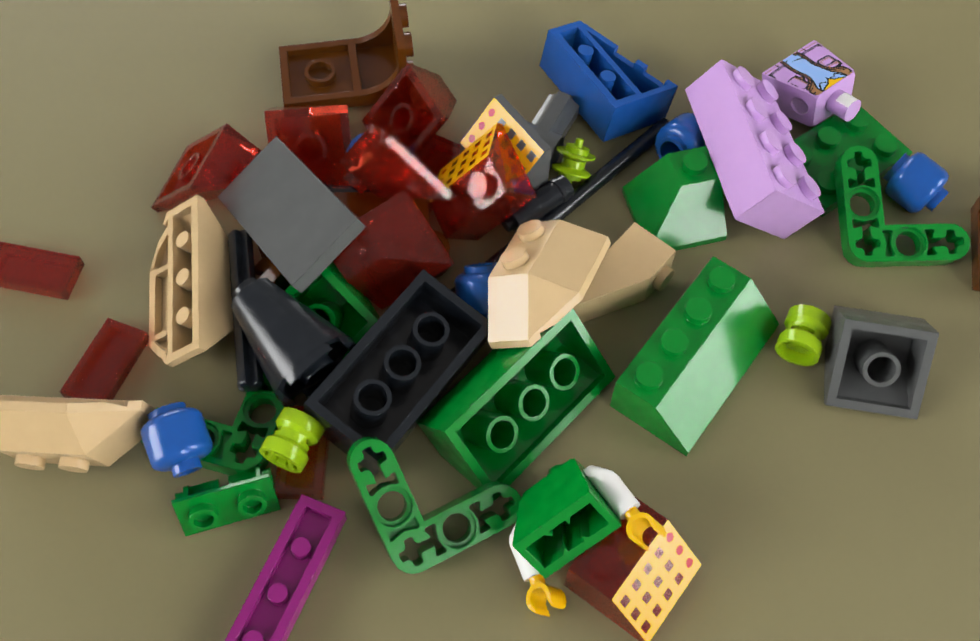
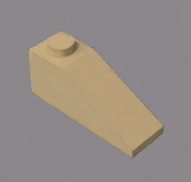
(627, 274)

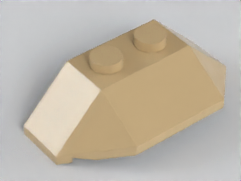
(540, 279)
(189, 284)
(69, 430)

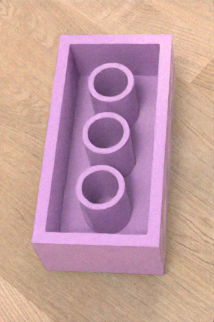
(754, 150)

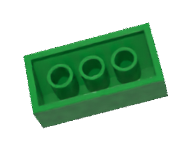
(696, 356)
(517, 403)

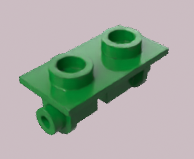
(214, 505)

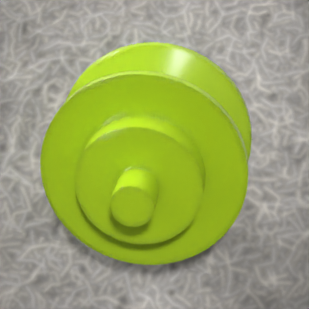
(574, 161)

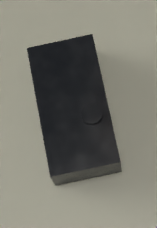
(398, 368)

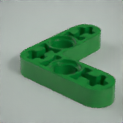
(882, 236)
(236, 439)
(411, 522)

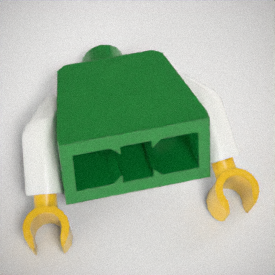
(565, 518)

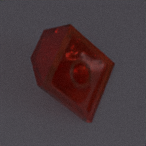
(412, 108)
(315, 135)
(206, 167)
(388, 168)
(392, 251)

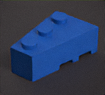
(608, 88)

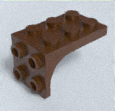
(347, 69)

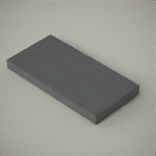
(290, 214)

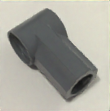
(555, 121)

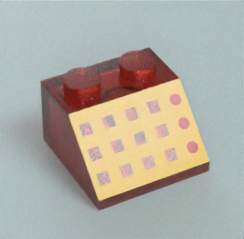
(486, 187)
(634, 584)

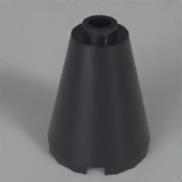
(288, 338)

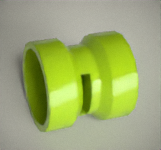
(803, 335)
(290, 443)

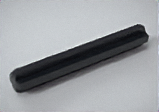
(242, 268)

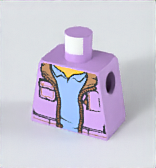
(814, 85)

